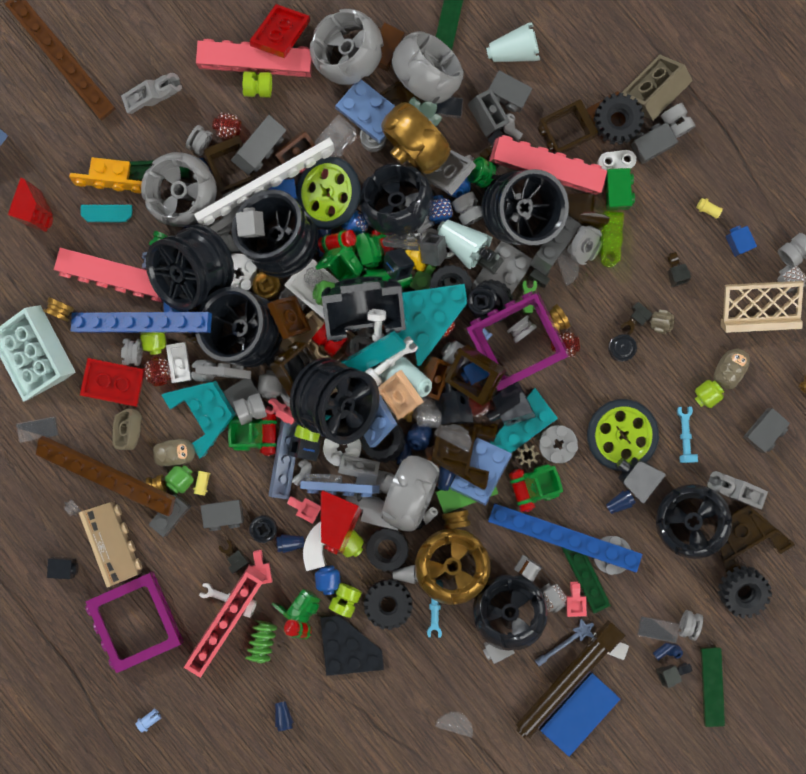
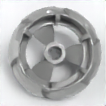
(359, 55)
(427, 67)
(168, 168)
(409, 493)

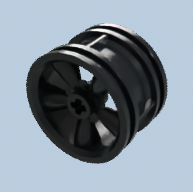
(552, 211)
(287, 249)
(258, 340)
(352, 406)

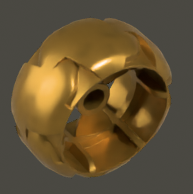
(415, 138)
(468, 586)

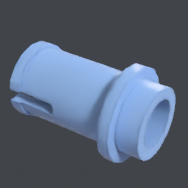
(148, 720)

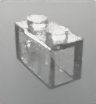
(340, 133)

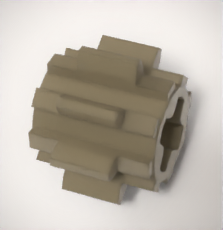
(662, 321)
(532, 454)

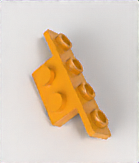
(107, 174)

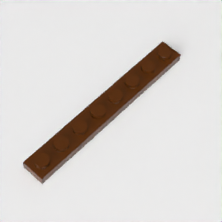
(61, 57)
(105, 476)

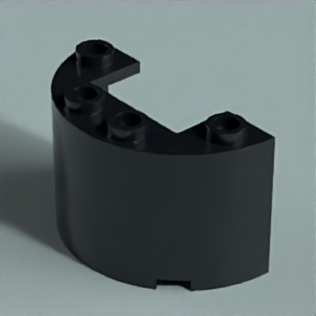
(351, 299)

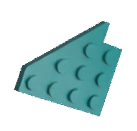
(430, 314)

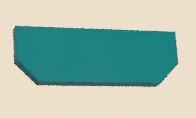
(106, 213)

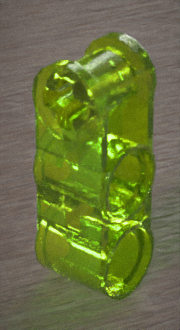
(612, 238)

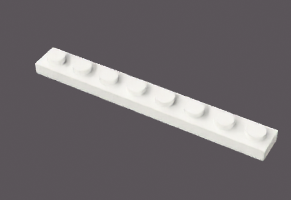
(270, 179)

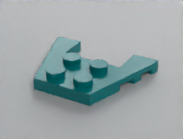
(208, 407)

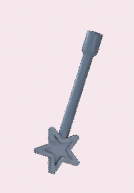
(581, 631)

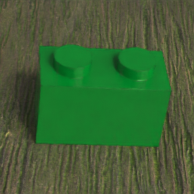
(618, 189)

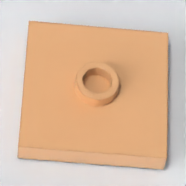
(400, 395)

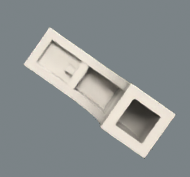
(313, 549)

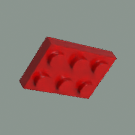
(279, 31)
(112, 382)

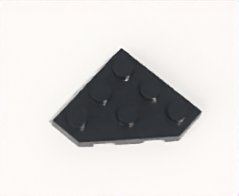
(348, 648)

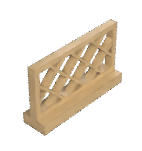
(764, 322)

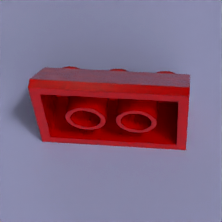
(30, 207)

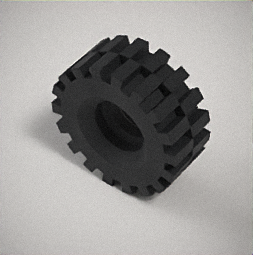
(623, 105)
(373, 600)
(753, 600)

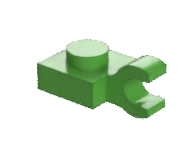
(422, 279)
(529, 309)

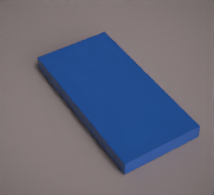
(579, 714)

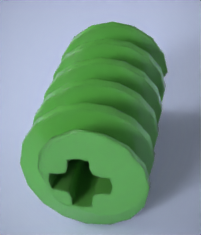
(262, 641)

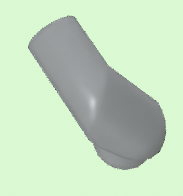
(510, 129)
(305, 469)

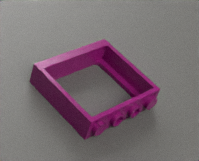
(483, 346)
(174, 636)

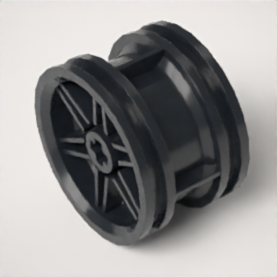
(189, 266)

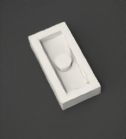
(178, 362)

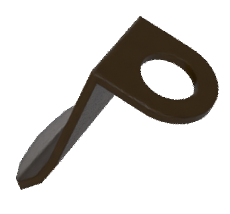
(579, 204)
(593, 219)

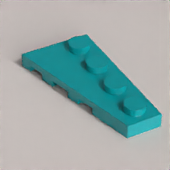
(515, 435)

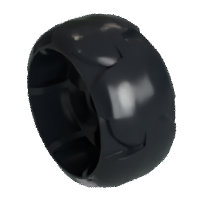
(408, 210)
(698, 544)
(522, 591)

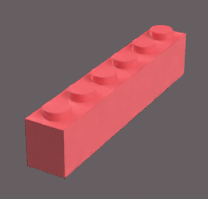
(243, 57)
(569, 172)
(104, 273)
(224, 621)

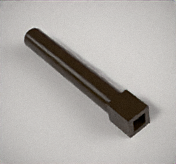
(604, 641)

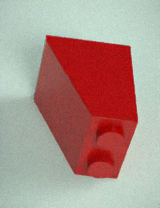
(337, 522)

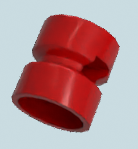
(329, 346)

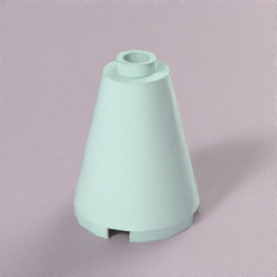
(515, 46)
(464, 241)
(419, 381)

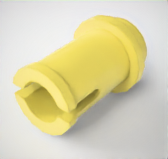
(709, 208)
(201, 483)

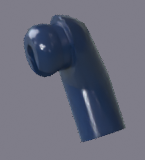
(668, 649)

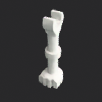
(377, 316)
(391, 360)
(222, 596)

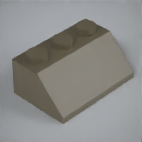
(658, 85)

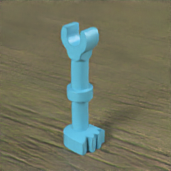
(687, 457)
(435, 607)

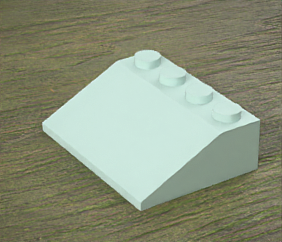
(33, 353)

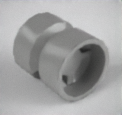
(675, 114)
(468, 208)
(794, 252)
(251, 408)

